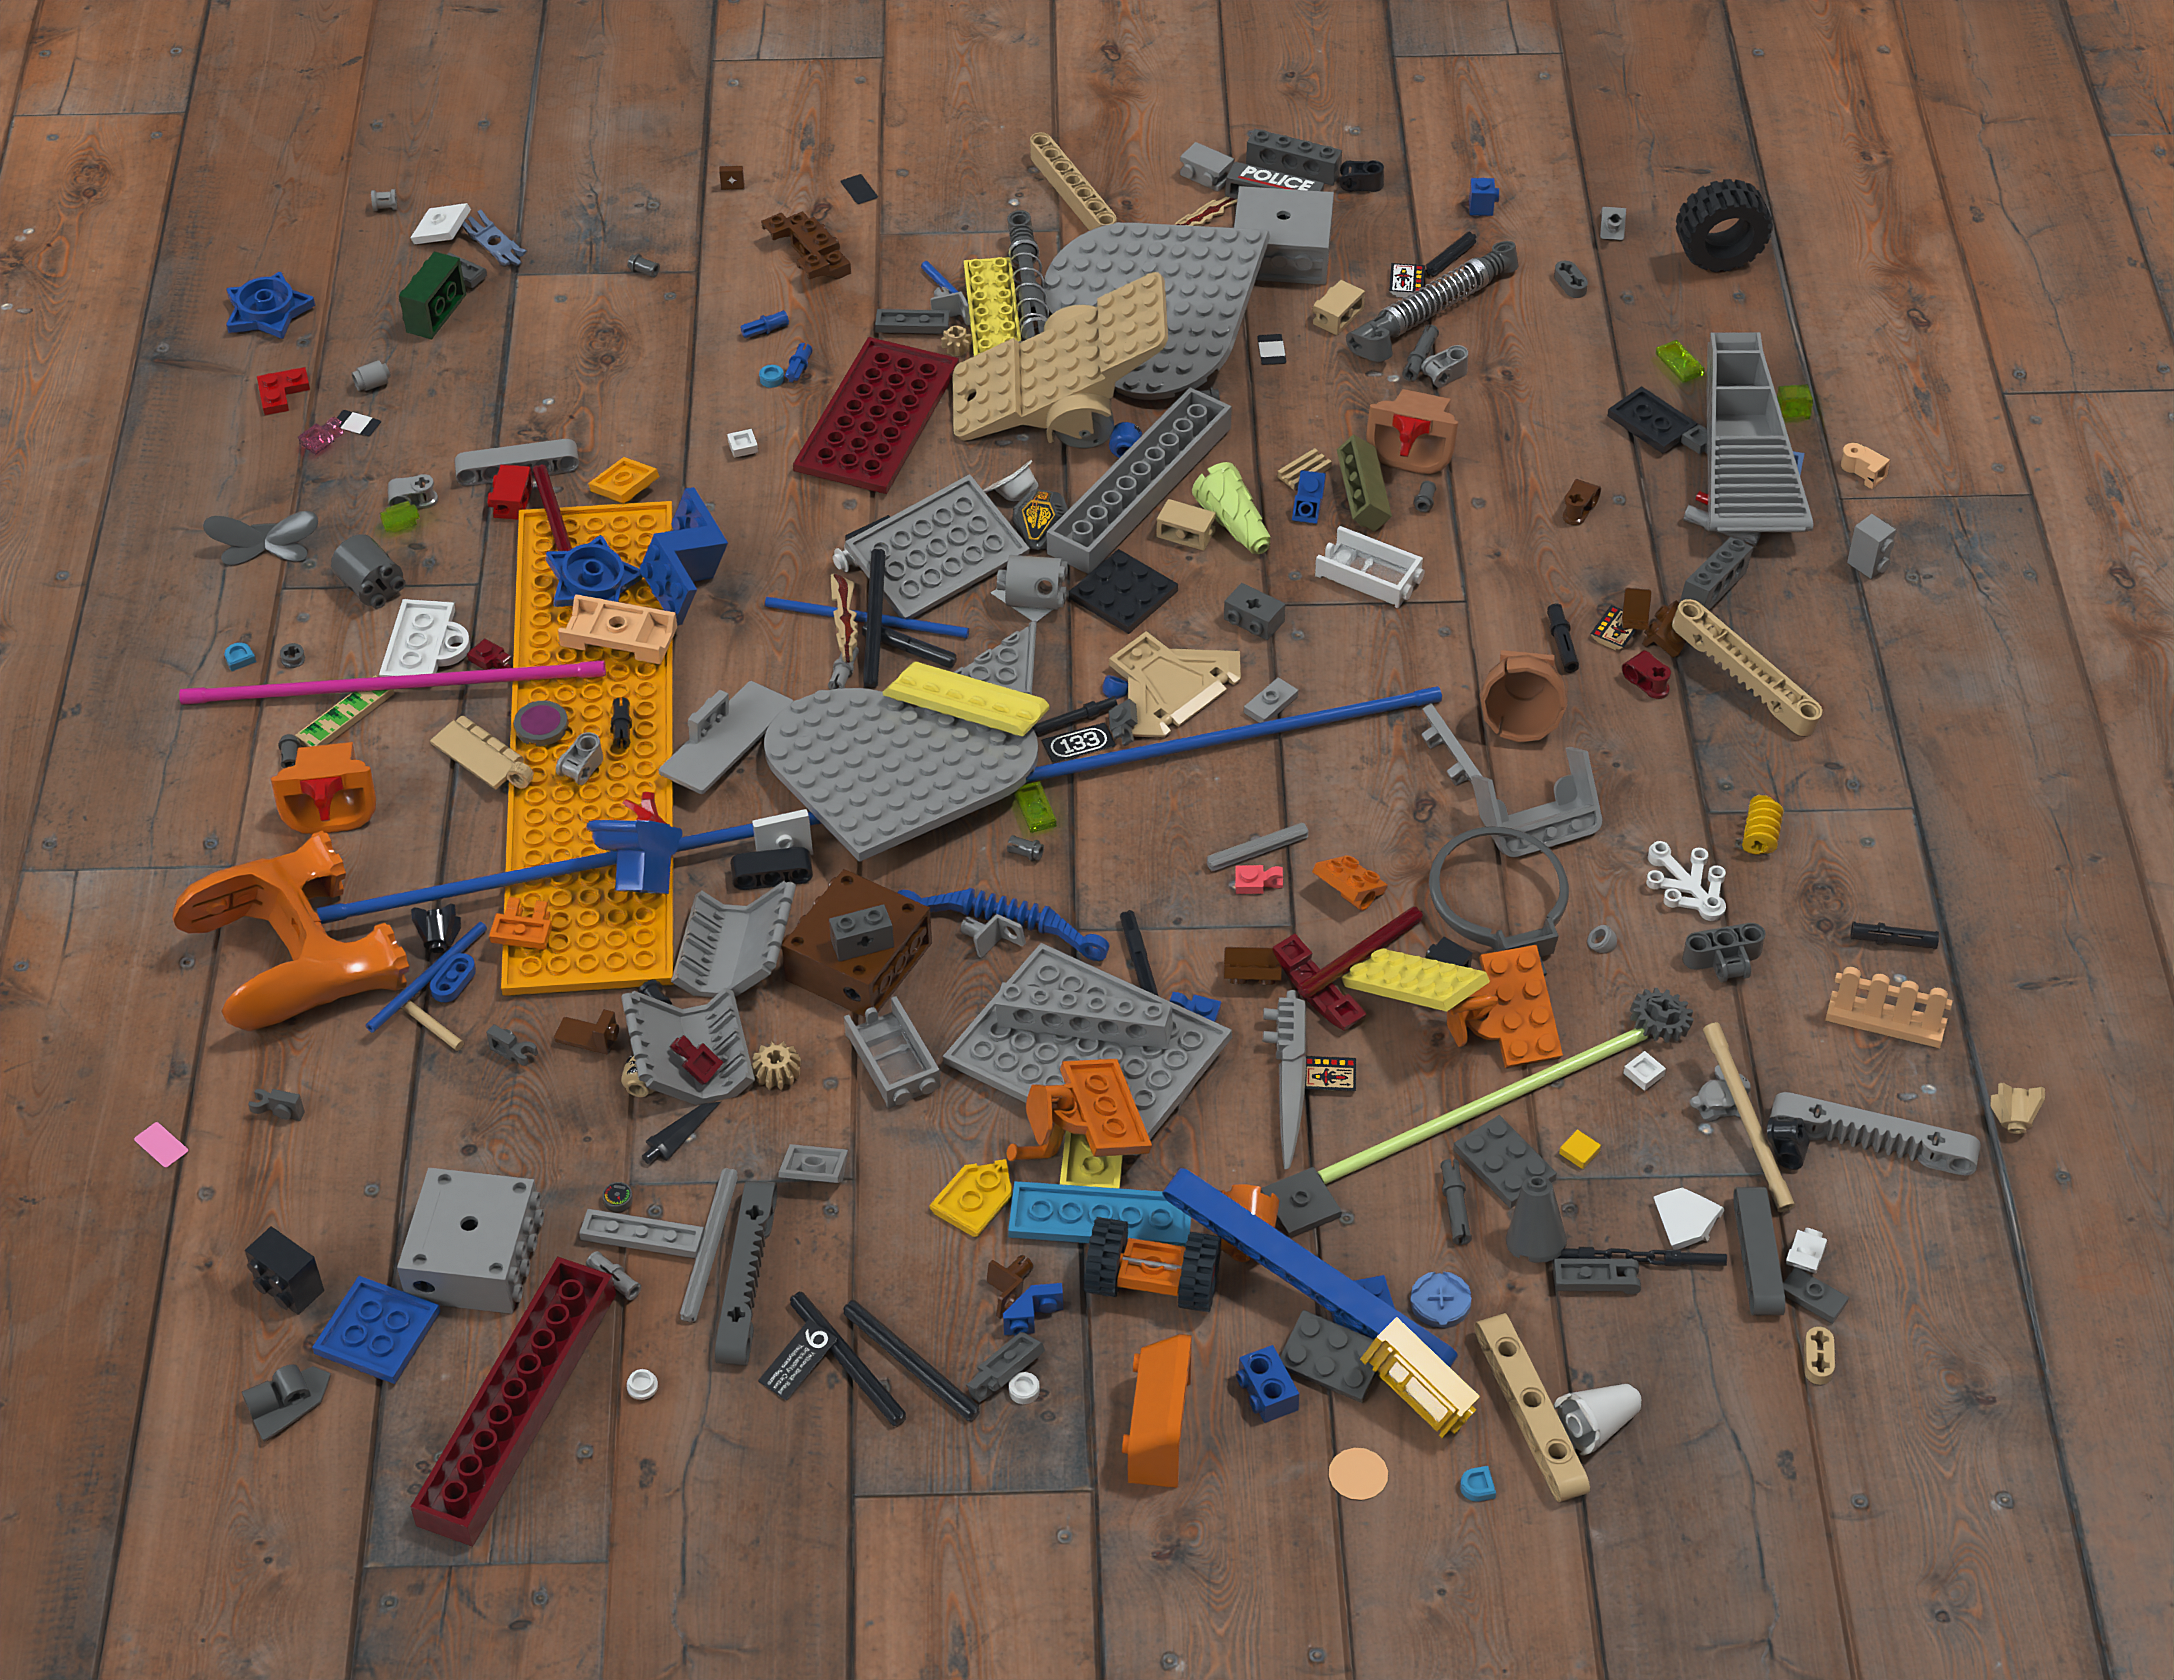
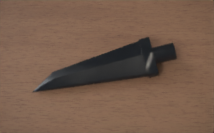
(673, 1136)

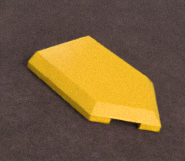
(974, 1196)

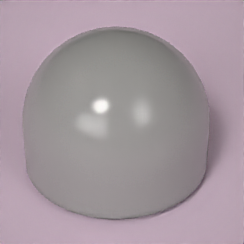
(1607, 944)

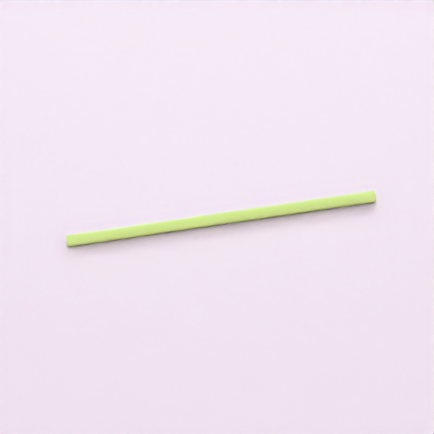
(1481, 1105)

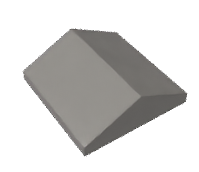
(814, 1163)

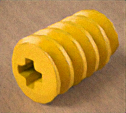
(1762, 825)

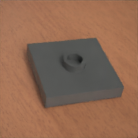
(1303, 1202)

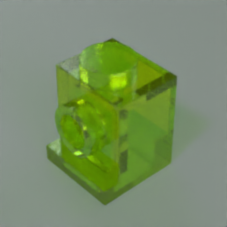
(1795, 401)

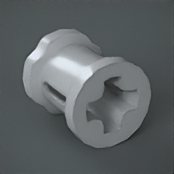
(389, 198)

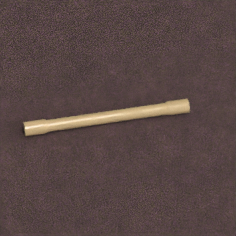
(1777, 1186)

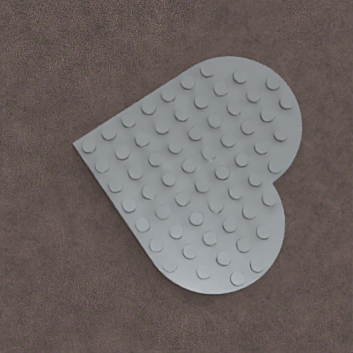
(1206, 291)
(890, 769)

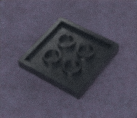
(1123, 591)

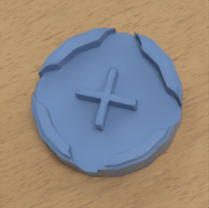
(1440, 1299)

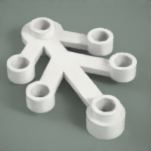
(1709, 905)

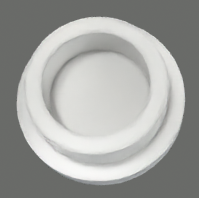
(642, 1384)

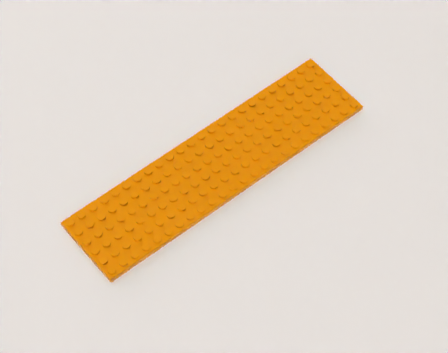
(596, 933)

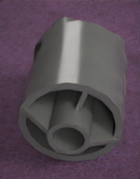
(367, 570)

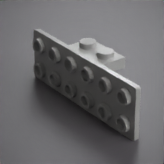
(722, 735)

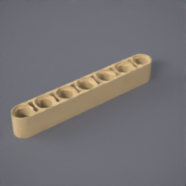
(1070, 182)

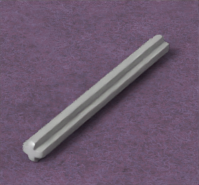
(708, 1245)

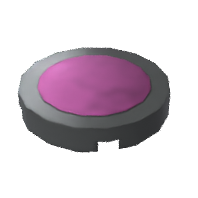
(541, 723)

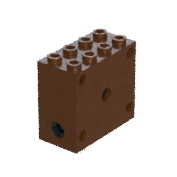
(865, 979)

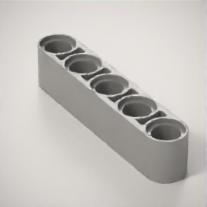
(482, 465)

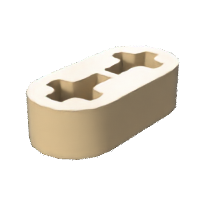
(1812, 1355)

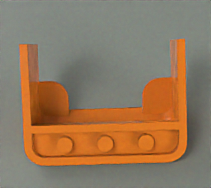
(1158, 1411)

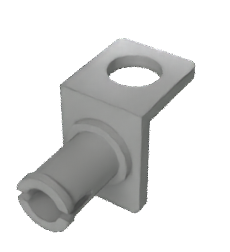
(1612, 223)
(953, 302)
(988, 935)

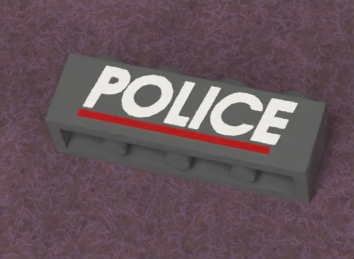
(1253, 176)

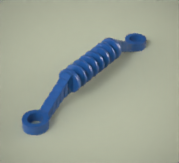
(1047, 920)

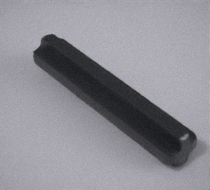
(1450, 253)

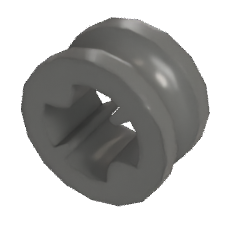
(289, 649)

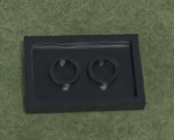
(1651, 419)

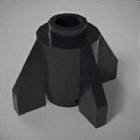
(437, 927)

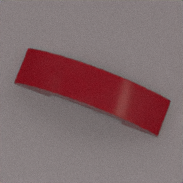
(1329, 1001)

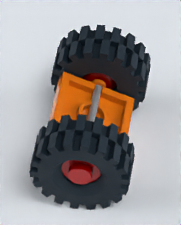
(1152, 1265)

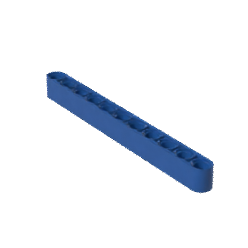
(1291, 1261)

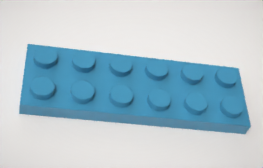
(1069, 1213)

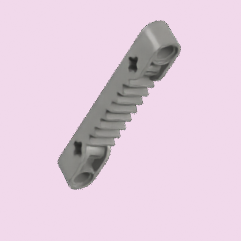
(1952, 1151)

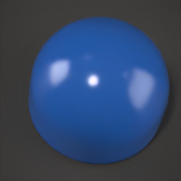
(1114, 687)

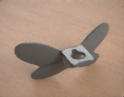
(251, 540)

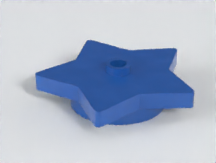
(266, 305)
(590, 572)

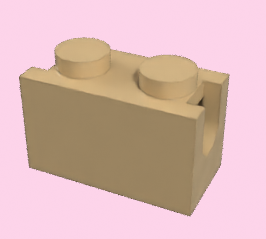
(1338, 307)
(1185, 524)

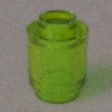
(399, 516)

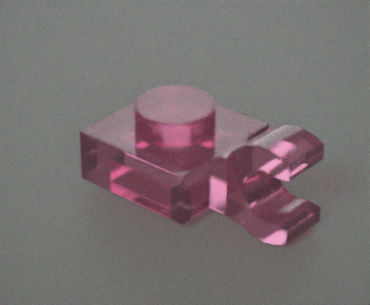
(320, 437)

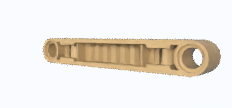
(1798, 709)

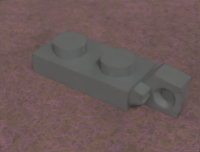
(1004, 1365)

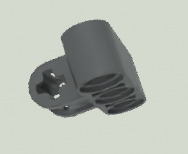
(1725, 950)

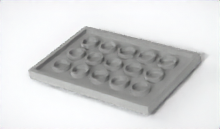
(938, 547)

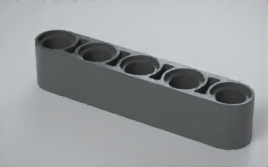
(1759, 1251)

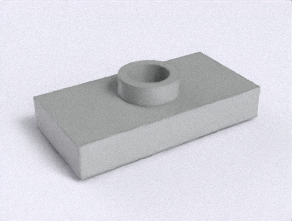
(1271, 701)

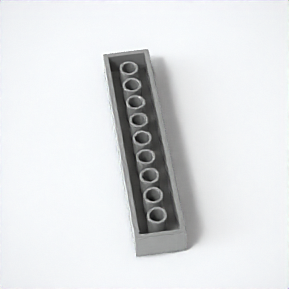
(1139, 480)

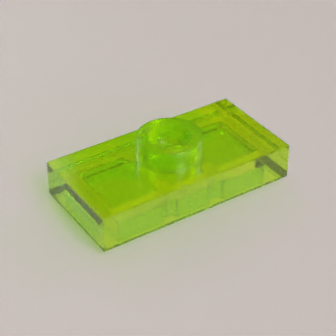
(1680, 361)
(1035, 807)

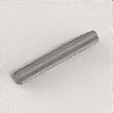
(1257, 846)

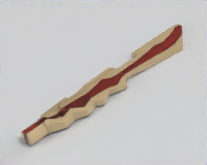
(1207, 212)
(844, 618)

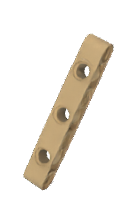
(1538, 1424)

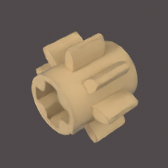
(956, 341)

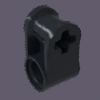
(1363, 176)
(1788, 1141)

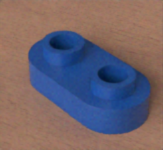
(451, 979)

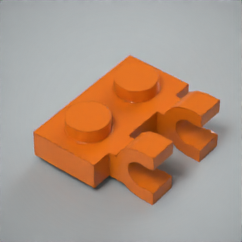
(519, 930)

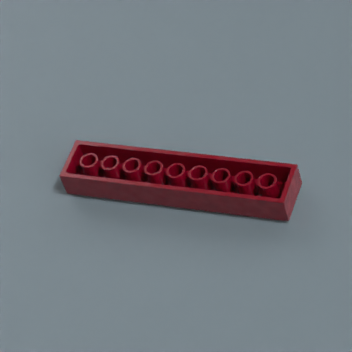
(513, 1402)

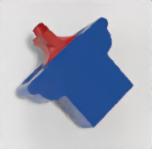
(641, 847)

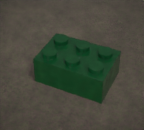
(432, 295)

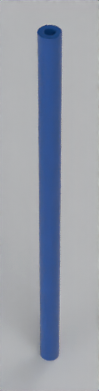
(862, 617)

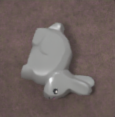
(1716, 1099)

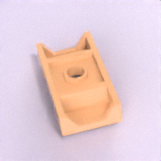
(643, 629)

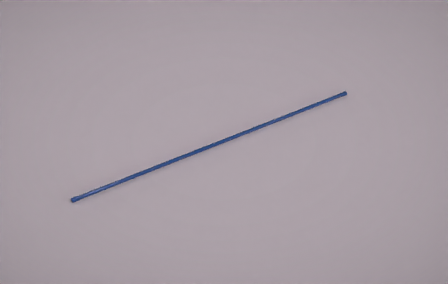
(1417, 698)

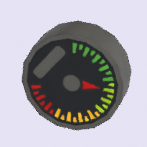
(617, 1197)

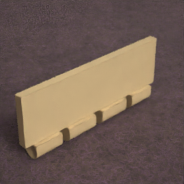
(476, 751)

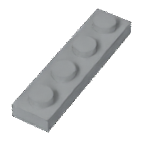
(641, 1233)

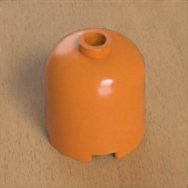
(1258, 1204)

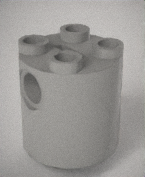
(1025, 584)

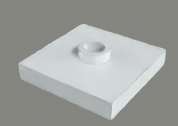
(440, 223)
(783, 831)

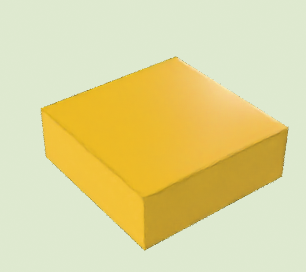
(1580, 1149)

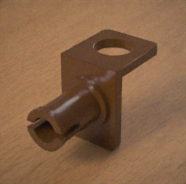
(1636, 608)
(1008, 1281)

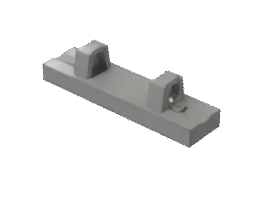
(1440, 733)

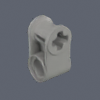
(1448, 365)
(412, 490)
(581, 758)

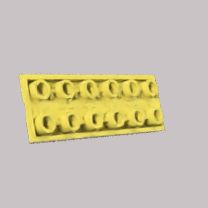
(991, 302)
(967, 698)

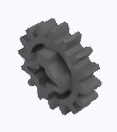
(1661, 1015)

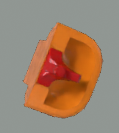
(325, 790)

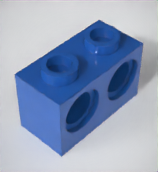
(1273, 1382)

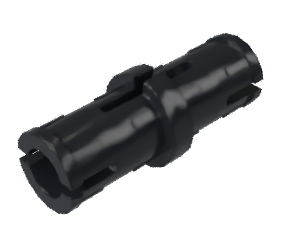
(621, 722)

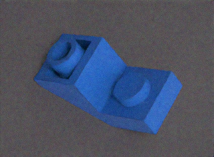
(1309, 497)
(1036, 1298)

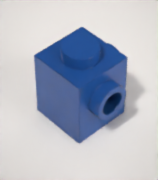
(1482, 196)

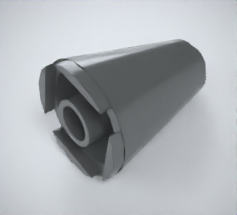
(1536, 1223)

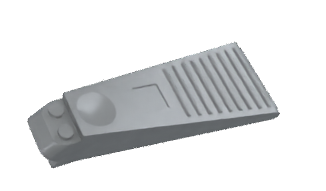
(1748, 449)

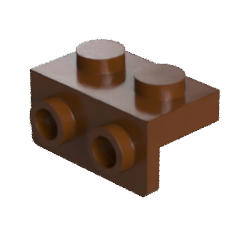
(1662, 631)
(1251, 963)

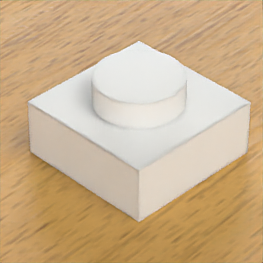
(742, 443)
(1644, 1070)

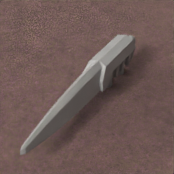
(1291, 1049)

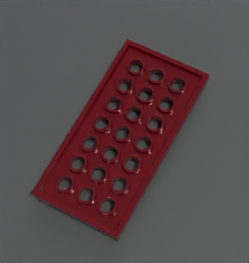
(848, 395)

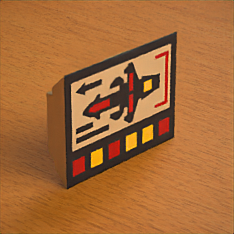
(1610, 630)
(1330, 1073)

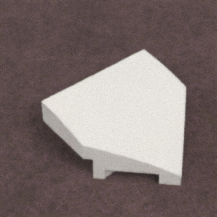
(1687, 1216)

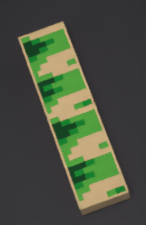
(342, 717)

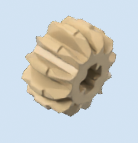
(776, 1065)

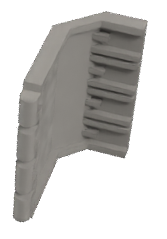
(732, 943)
(716, 1024)

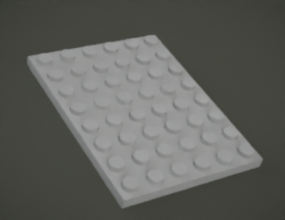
(1019, 1058)

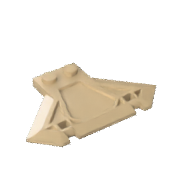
(1172, 681)

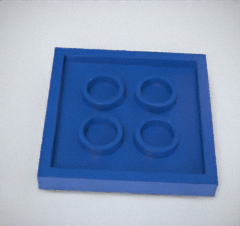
(376, 1329)

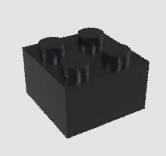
(284, 1271)

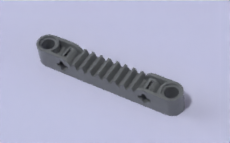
(752, 1229)

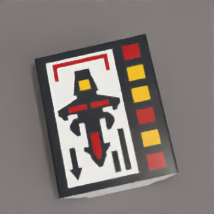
(1406, 279)

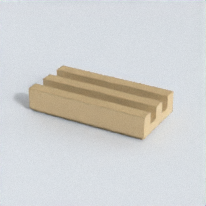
(1303, 463)

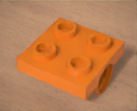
(1351, 879)

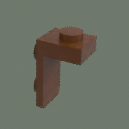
(587, 1035)

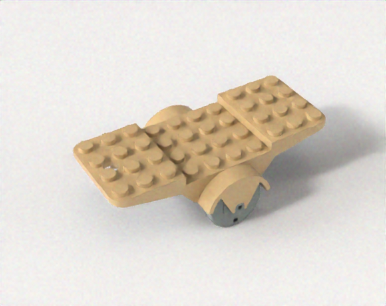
(1065, 372)

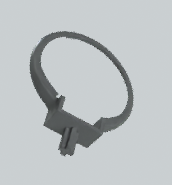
(1544, 938)

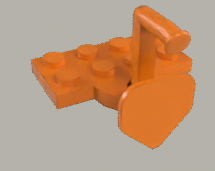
(1514, 1009)
(1090, 1103)

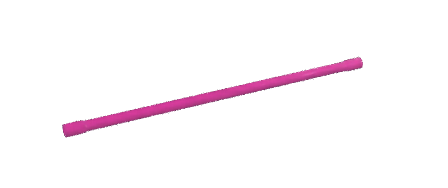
(204, 695)

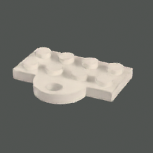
(424, 639)

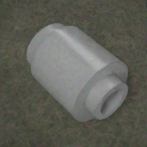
(371, 376)

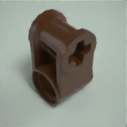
(1580, 501)

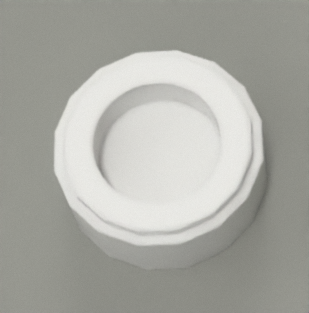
(1024, 1388)

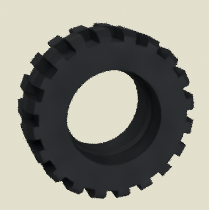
(1716, 204)

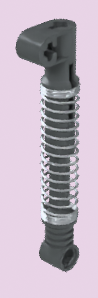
(1373, 338)

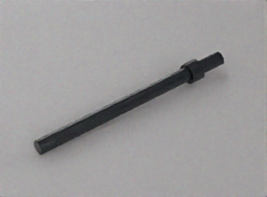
(1088, 710)

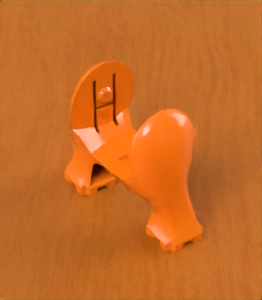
(280, 893)

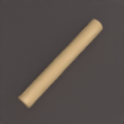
(433, 1025)

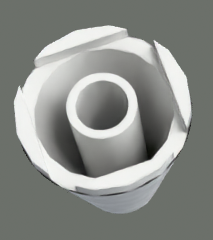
(1596, 1414)

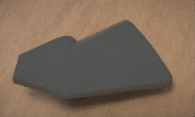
(285, 1398)

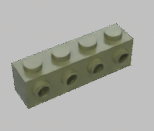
(1364, 483)

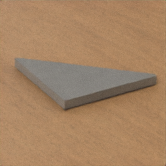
(1009, 663)

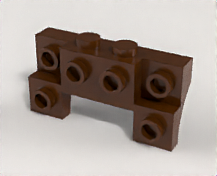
(813, 243)

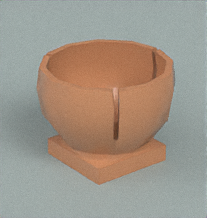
(1524, 695)

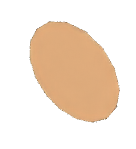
(1358, 1473)

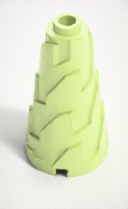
(1230, 499)

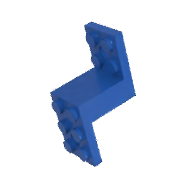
(683, 555)

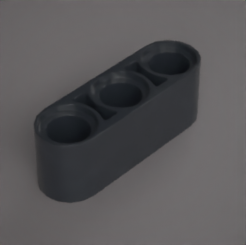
(771, 868)

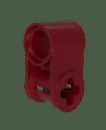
(1648, 674)

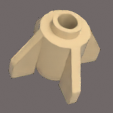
(2017, 1107)

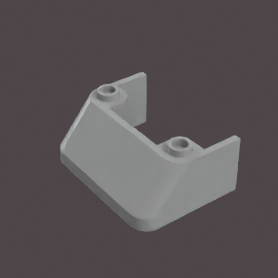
(1568, 818)

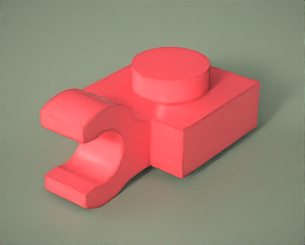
(1253, 879)

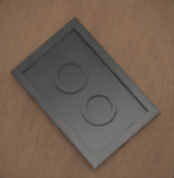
(1502, 1159)
(1329, 1356)

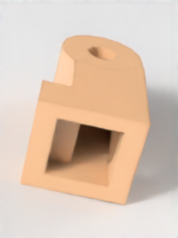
(1865, 464)

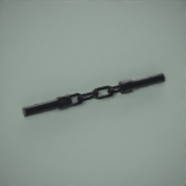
(1671, 1257)

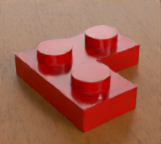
(275, 387)

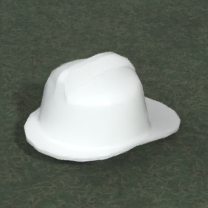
(1016, 485)

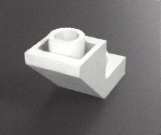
(1807, 1250)

